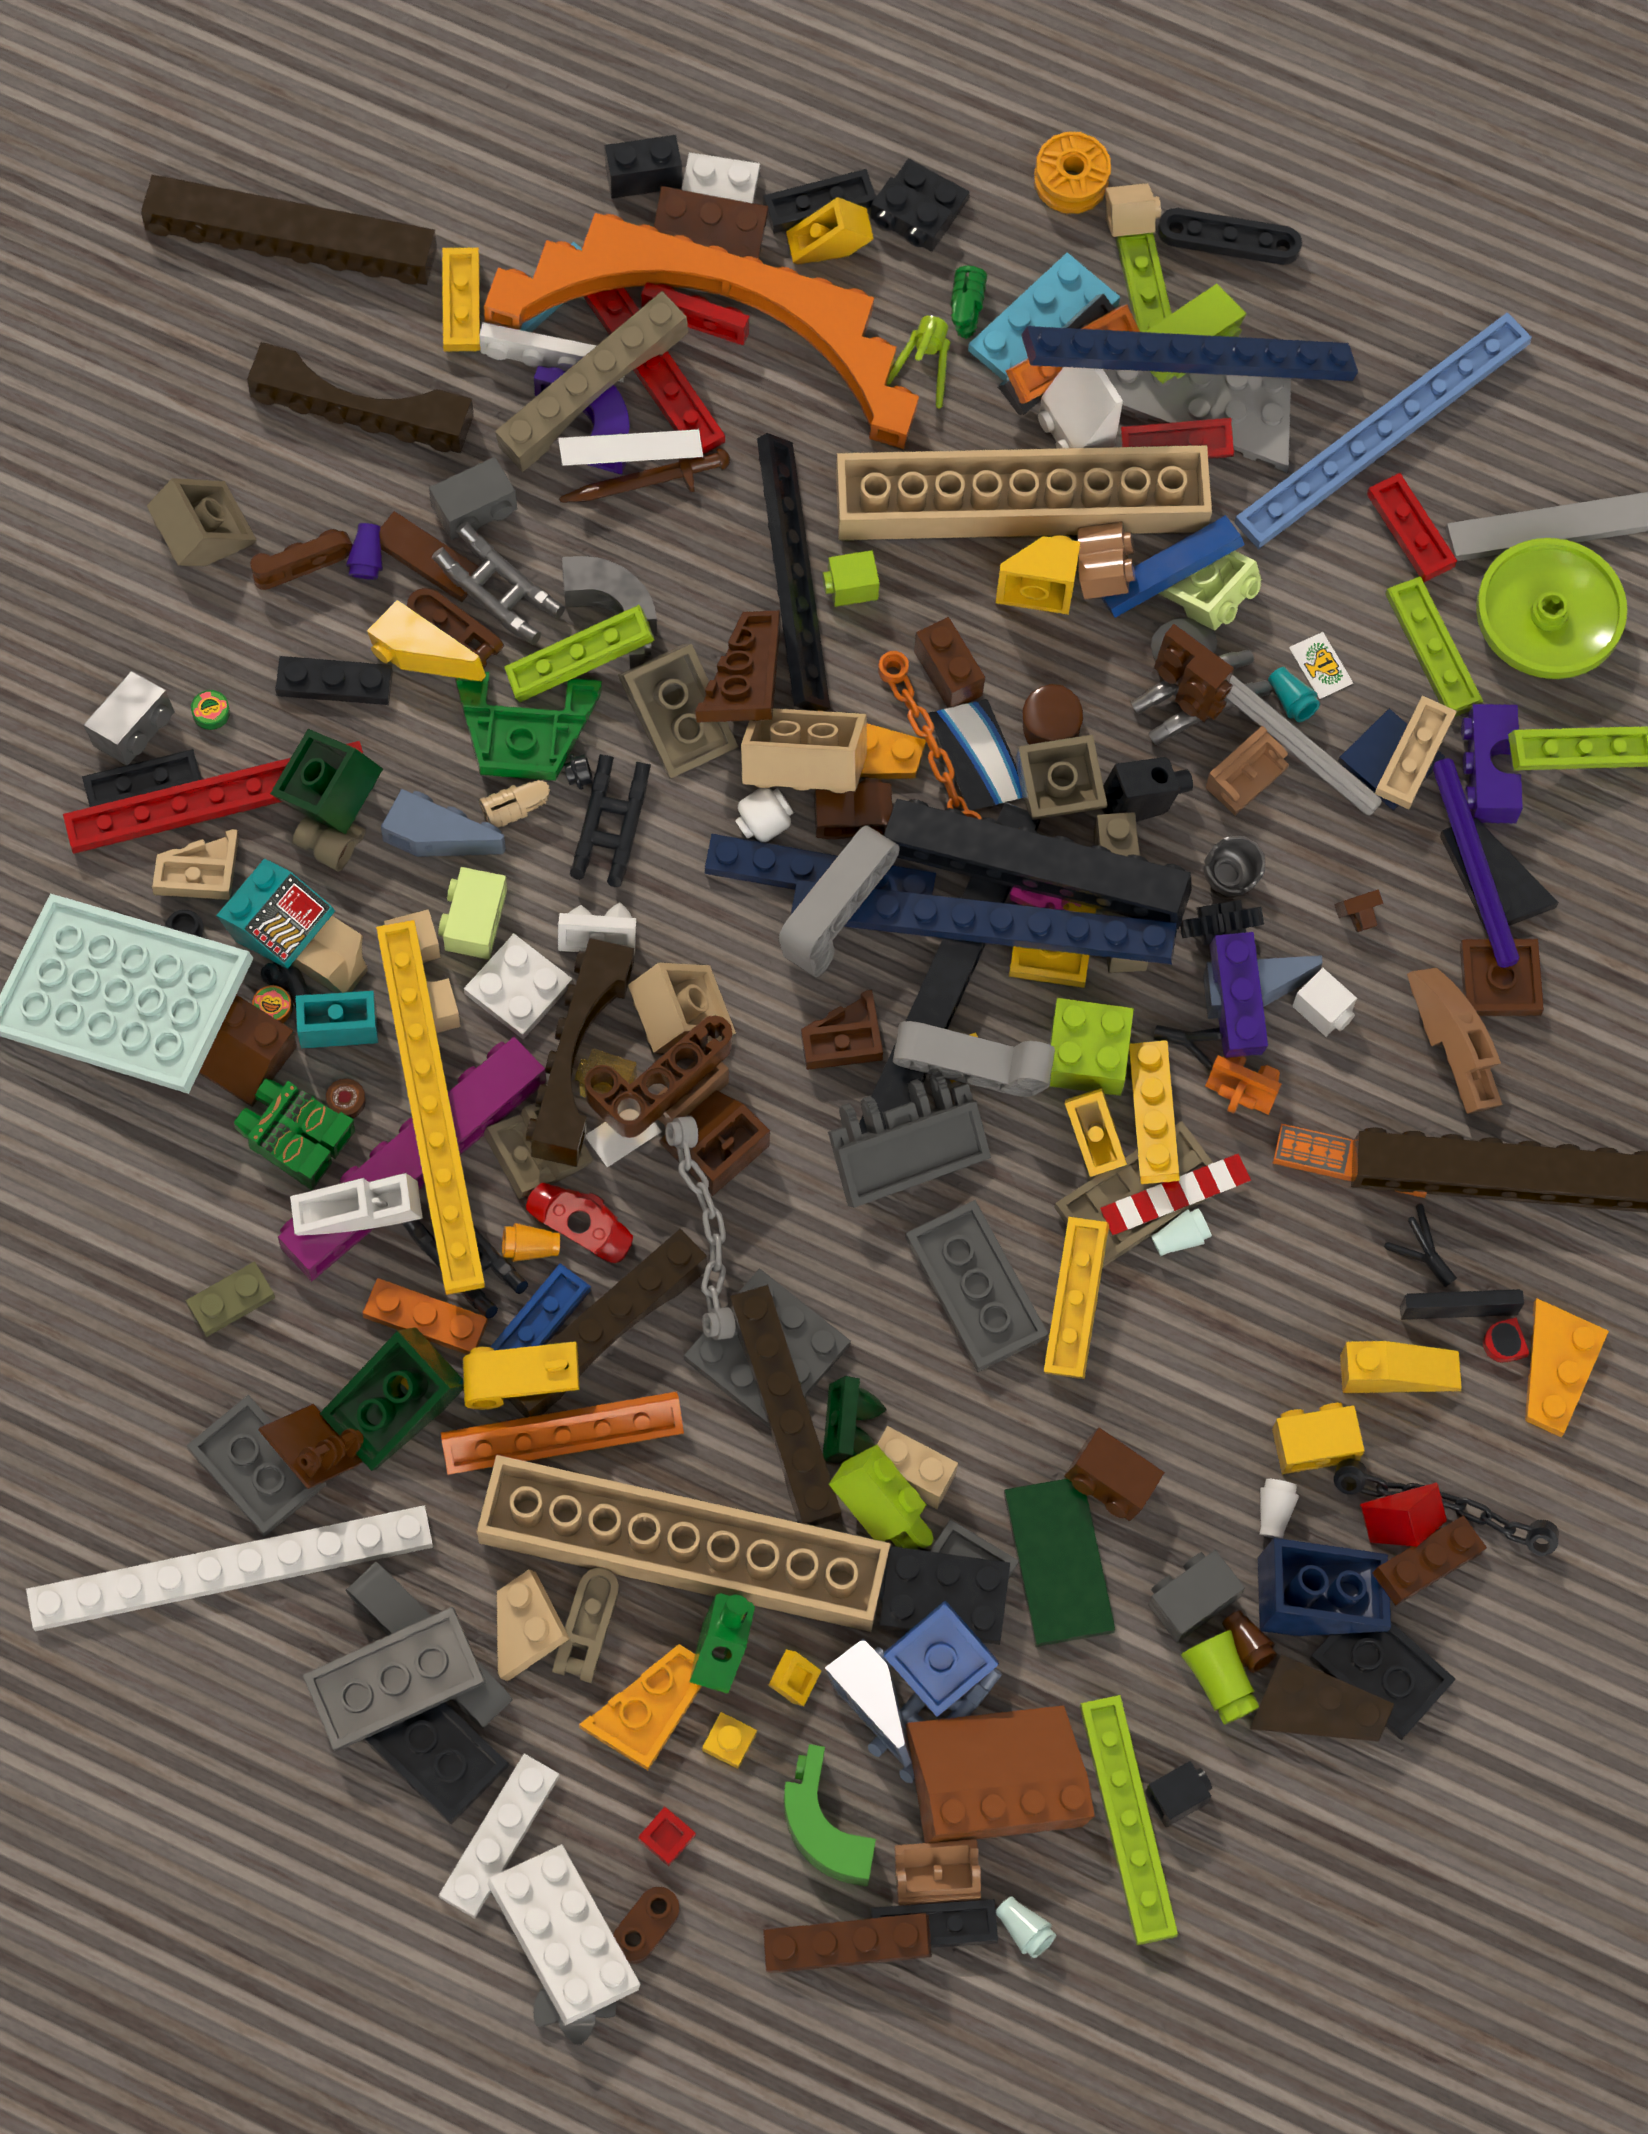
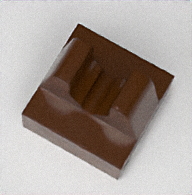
(1360, 909)

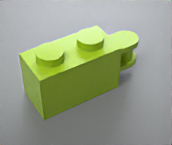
(882, 1499)

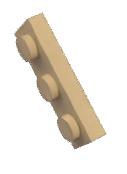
(1415, 752)

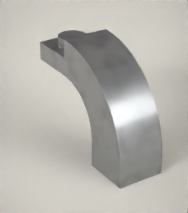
(609, 586)

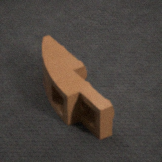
(1455, 1024)

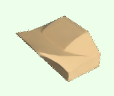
(334, 957)

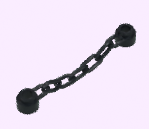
(1536, 1530)

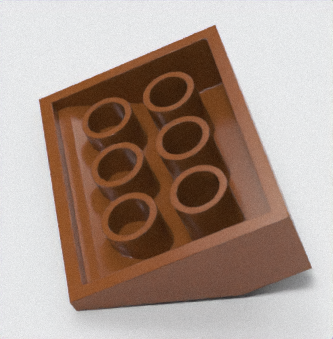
(998, 1775)

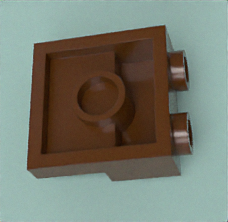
(1197, 671)

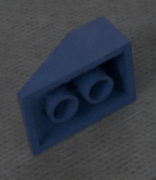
(1320, 1590)

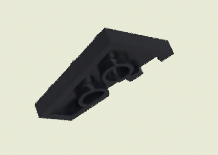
(1517, 889)

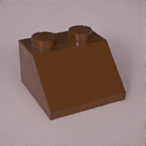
(247, 1050)

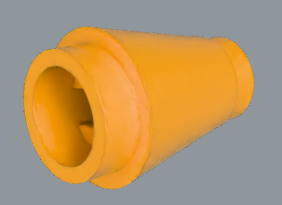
(528, 1243)

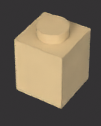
(1131, 209)

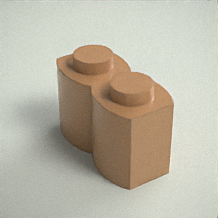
(1104, 560)

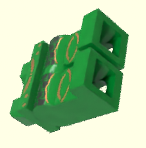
(295, 1131)

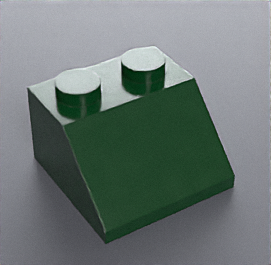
(327, 780)

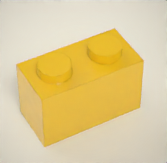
(1317, 1438)

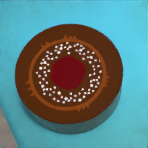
(346, 1097)

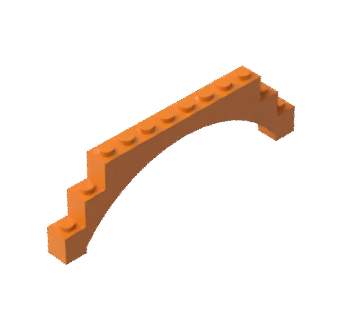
(631, 255)

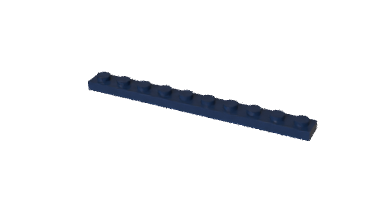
(1188, 353)
(1011, 925)

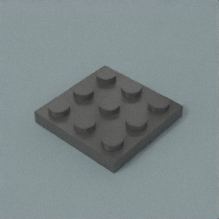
(810, 1339)

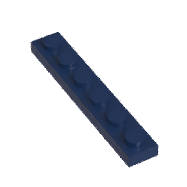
(785, 865)

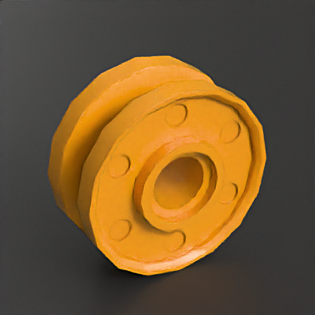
(1072, 153)

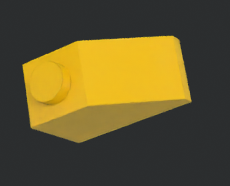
(830, 233)
(1095, 1132)

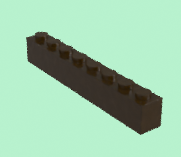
(289, 230)
(1500, 1170)

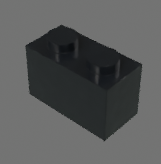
(643, 166)

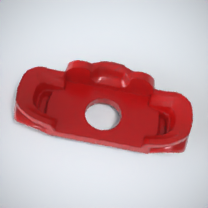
(605, 1236)

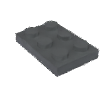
(250, 1467)

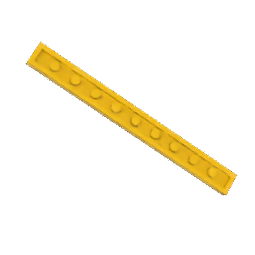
(430, 1108)

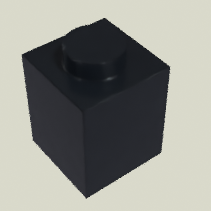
(1179, 1793)

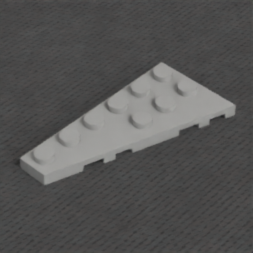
(1254, 404)

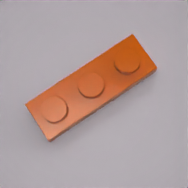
(434, 1318)

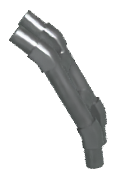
(495, 562)
(1182, 720)

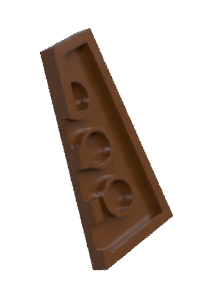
(746, 673)

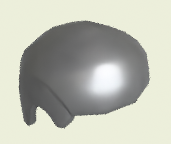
(1234, 865)

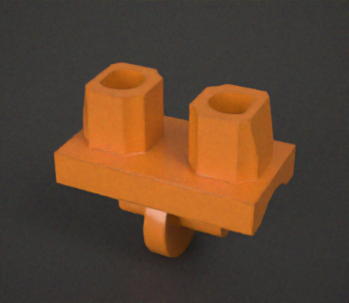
(1244, 1085)

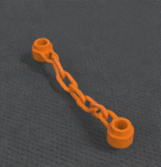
(900, 661)

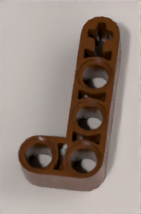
(663, 1071)

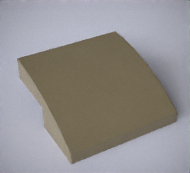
(514, 1154)

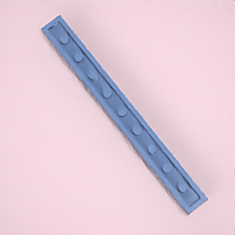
(1382, 430)

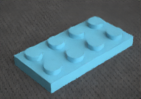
(1046, 303)

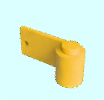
(516, 1372)

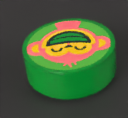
(210, 709)

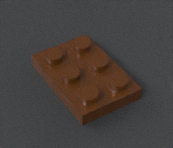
(712, 221)

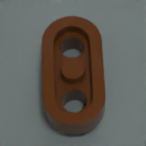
(647, 1924)

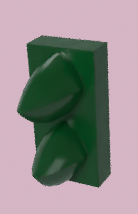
(844, 1406)

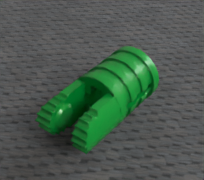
(967, 299)

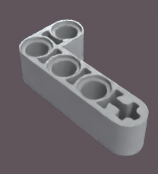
(810, 929)
(974, 1060)

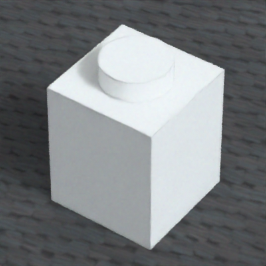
(1325, 1003)

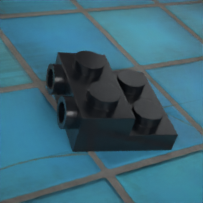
(918, 205)

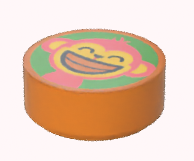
(274, 1002)

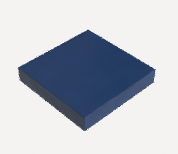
(1374, 749)

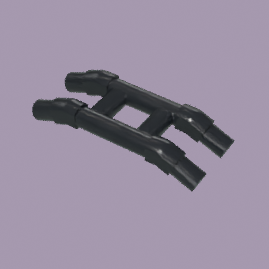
(600, 802)
(488, 1258)

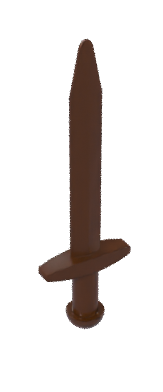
(684, 468)

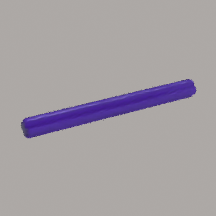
(1475, 863)

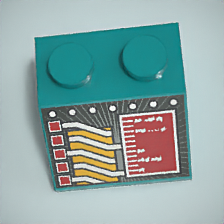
(275, 914)

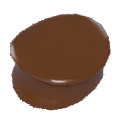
(1051, 714)

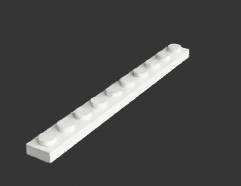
(229, 1568)

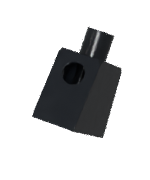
(1145, 787)

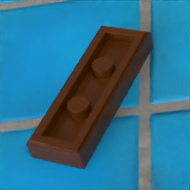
(415, 550)

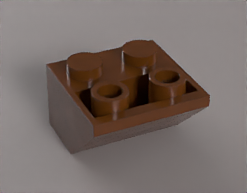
(726, 1139)

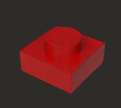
(666, 1836)

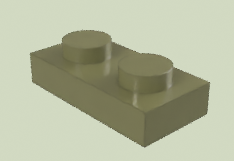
(230, 1299)

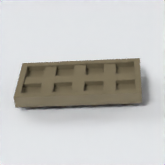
(1124, 1182)

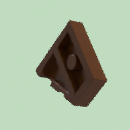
(844, 1036)

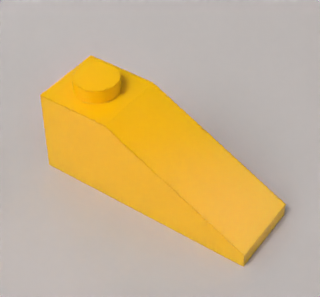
(420, 646)
(1398, 1368)

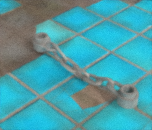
(719, 1321)

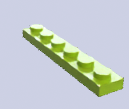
(1128, 1820)

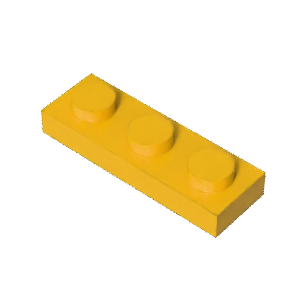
(461, 299)

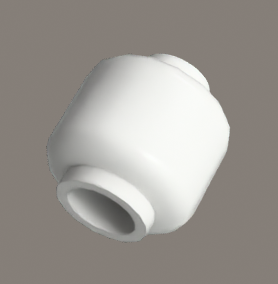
(764, 814)

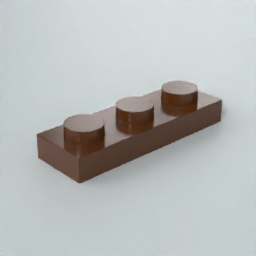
(1429, 1561)

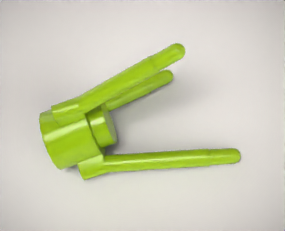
(928, 340)

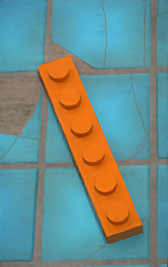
(563, 1432)

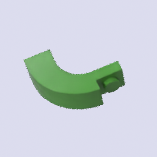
(821, 1844)

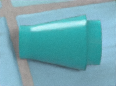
(1294, 695)

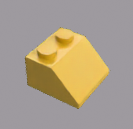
(1040, 575)

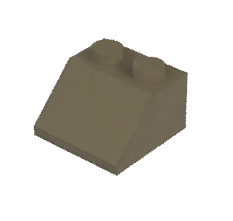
(200, 521)
(1060, 777)

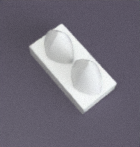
(580, 925)

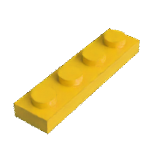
(1154, 1112)
(1076, 1297)

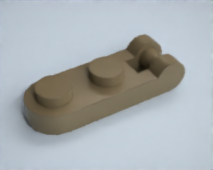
(588, 1623)

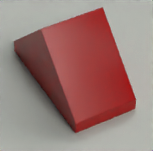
(1404, 1516)

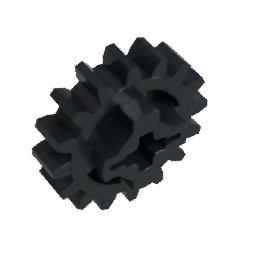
(1221, 920)

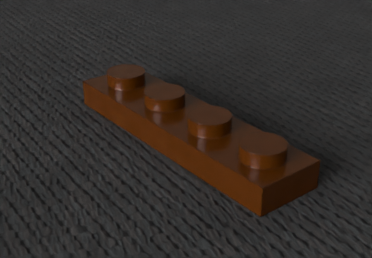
(847, 1943)

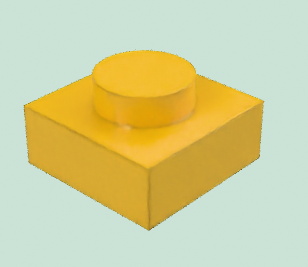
(794, 1677)
(729, 1740)

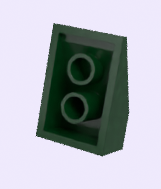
(383, 1407)

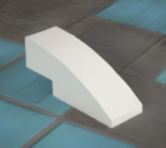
(356, 1206)

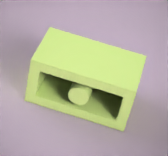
(473, 913)

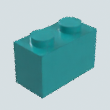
(337, 1019)

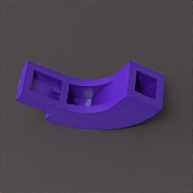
(606, 413)

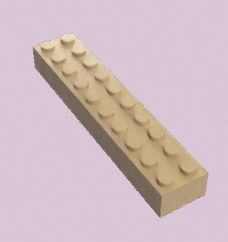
(1021, 492)
(683, 1542)

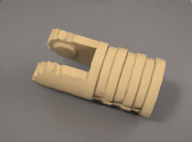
(514, 803)

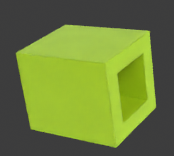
(852, 578)

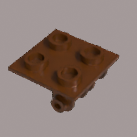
(313, 1446)

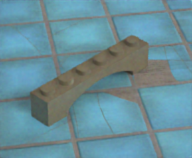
(544, 418)

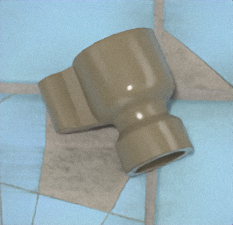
(328, 845)

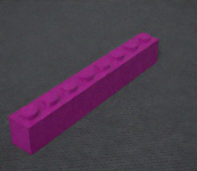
(477, 1101)

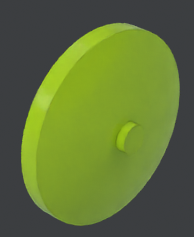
(1551, 608)

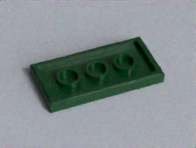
(1059, 1562)

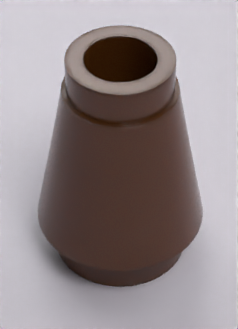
(1251, 1644)

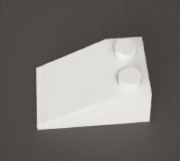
(1081, 409)

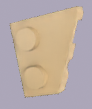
(198, 869)
(525, 1625)

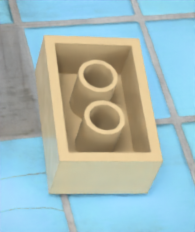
(805, 750)

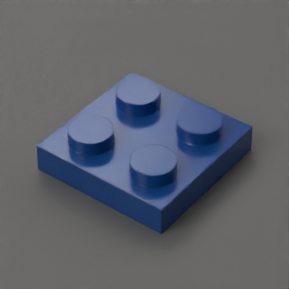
(941, 1658)

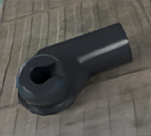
(288, 979)

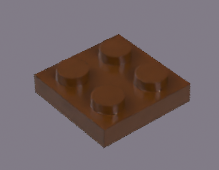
(1502, 990)

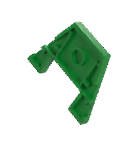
(525, 740)

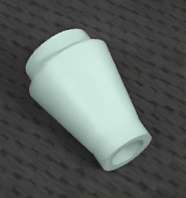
(1182, 1233)
(1026, 1928)

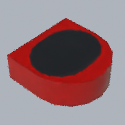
(1505, 1341)

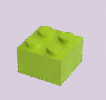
(1090, 1046)

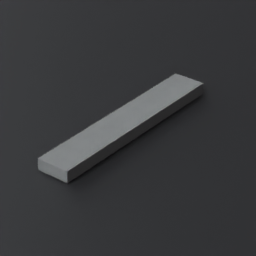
(1570, 522)

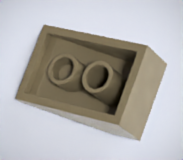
(665, 701)

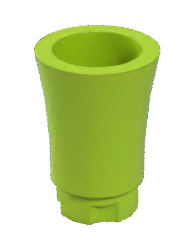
(1222, 1676)

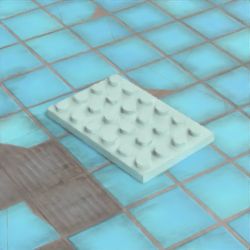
(120, 992)

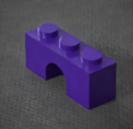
(1492, 793)
(1240, 992)

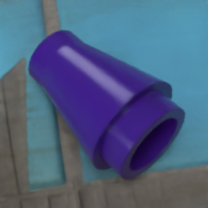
(365, 554)

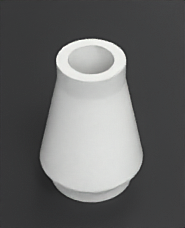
(1276, 1507)

